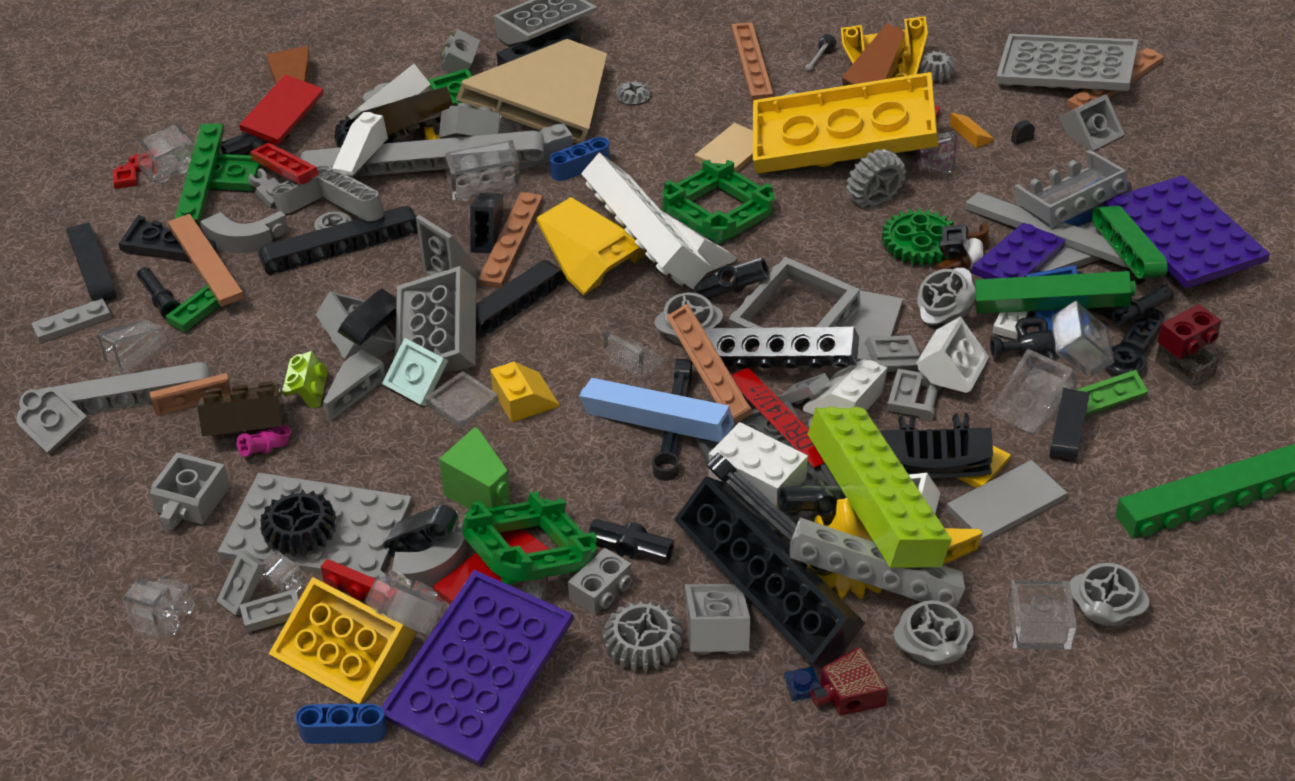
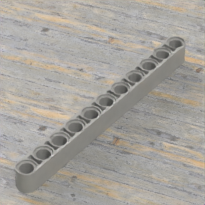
(429, 154)

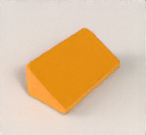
(970, 130)

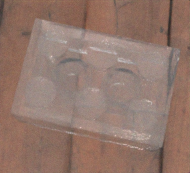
(482, 170)

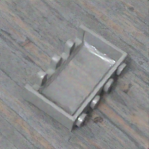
(1074, 193)

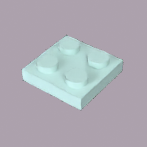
(414, 371)

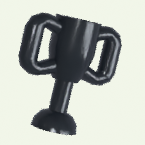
(1038, 341)

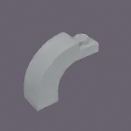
(244, 237)
(436, 562)

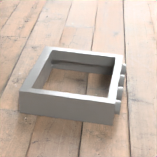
(838, 316)

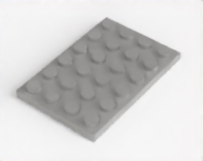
(1068, 62)
(361, 529)

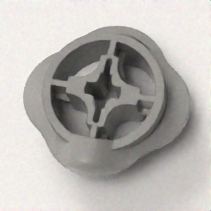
(943, 291)
(705, 312)
(1121, 605)
(928, 641)

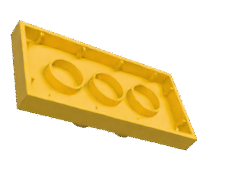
(844, 123)

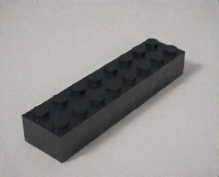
(762, 569)

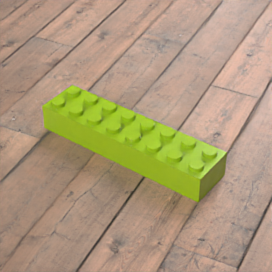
(879, 488)

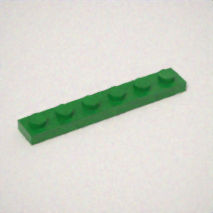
(200, 171)

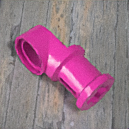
(263, 440)

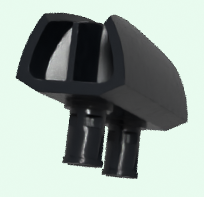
(928, 449)

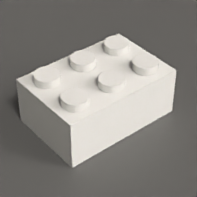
(762, 460)

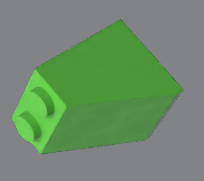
(474, 473)

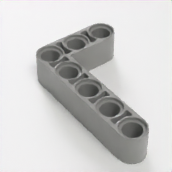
(334, 187)

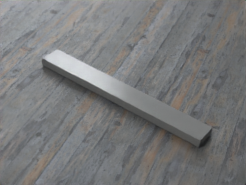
(1014, 216)

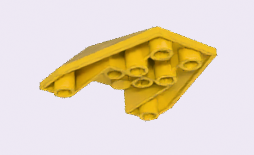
(915, 35)
(586, 243)

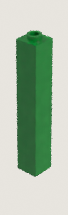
(1053, 292)

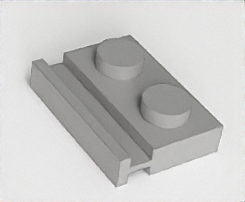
(893, 352)

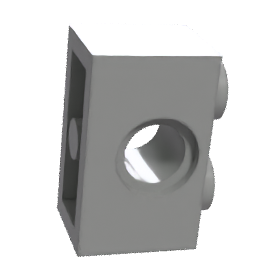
(459, 51)

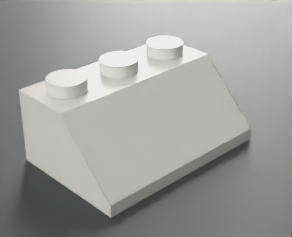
(953, 357)
(851, 387)

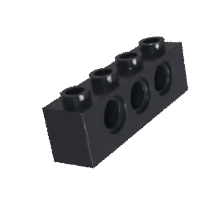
(537, 43)

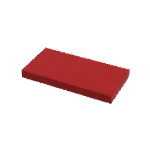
(281, 109)
(454, 581)

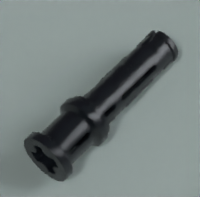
(161, 297)

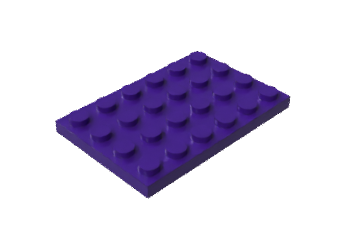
(1190, 231)
(476, 667)

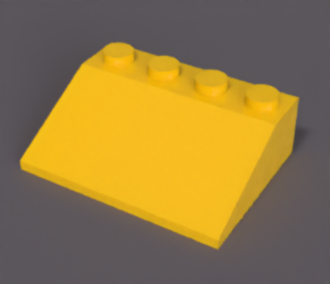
(341, 641)

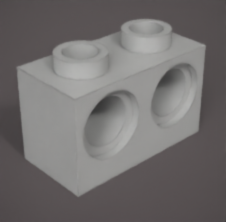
(600, 581)

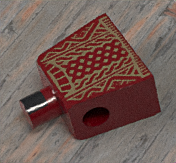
(850, 684)

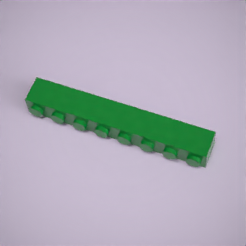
(1207, 492)

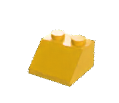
(521, 391)

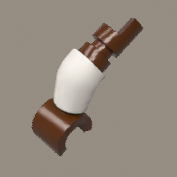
(977, 244)

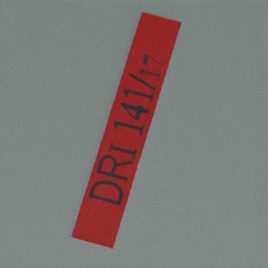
(777, 414)

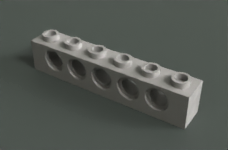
(864, 562)

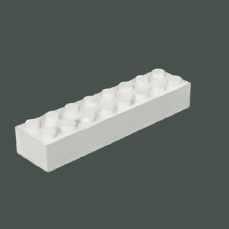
(645, 222)

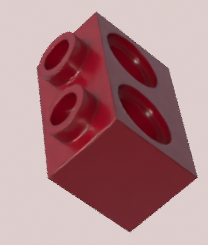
(1189, 331)

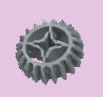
(876, 178)
(643, 636)

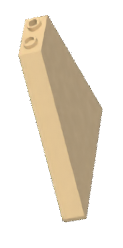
(542, 87)

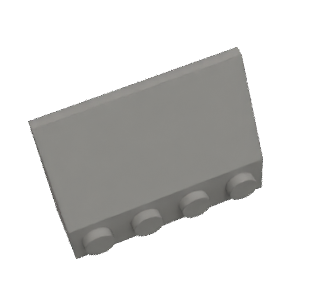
(538, 17)
(440, 316)

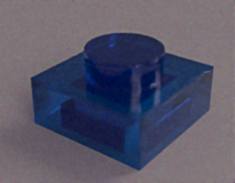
(800, 683)

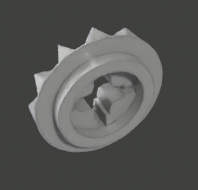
(626, 95)
(331, 217)

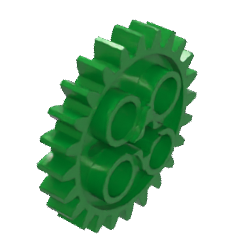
(915, 236)

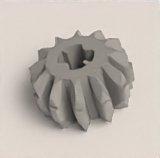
(939, 64)

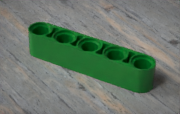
(1129, 242)

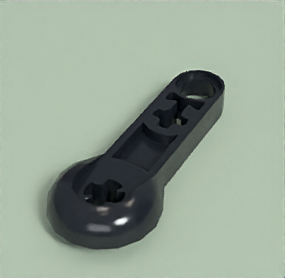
(1131, 351)

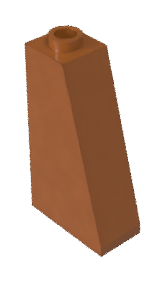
(879, 57)
(292, 62)

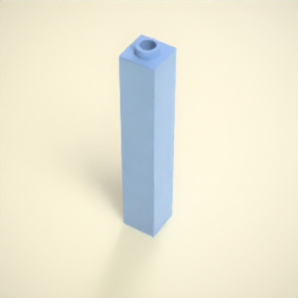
(657, 409)

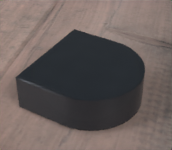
(1022, 132)

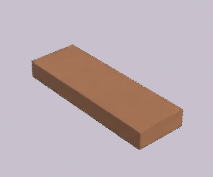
(186, 394)

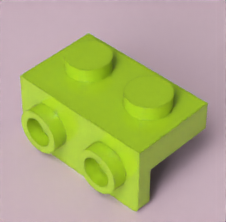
(307, 378)

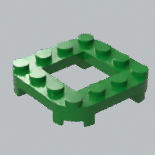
(757, 201)
(512, 564)

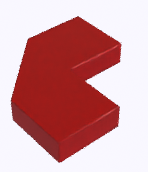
(126, 175)

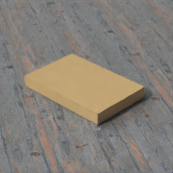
(732, 145)

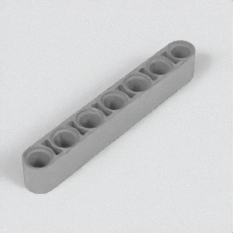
(129, 389)

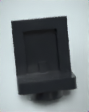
(954, 241)

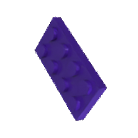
(1019, 253)

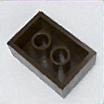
(415, 111)
(241, 409)

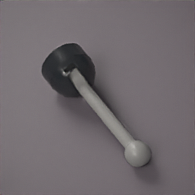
(824, 47)

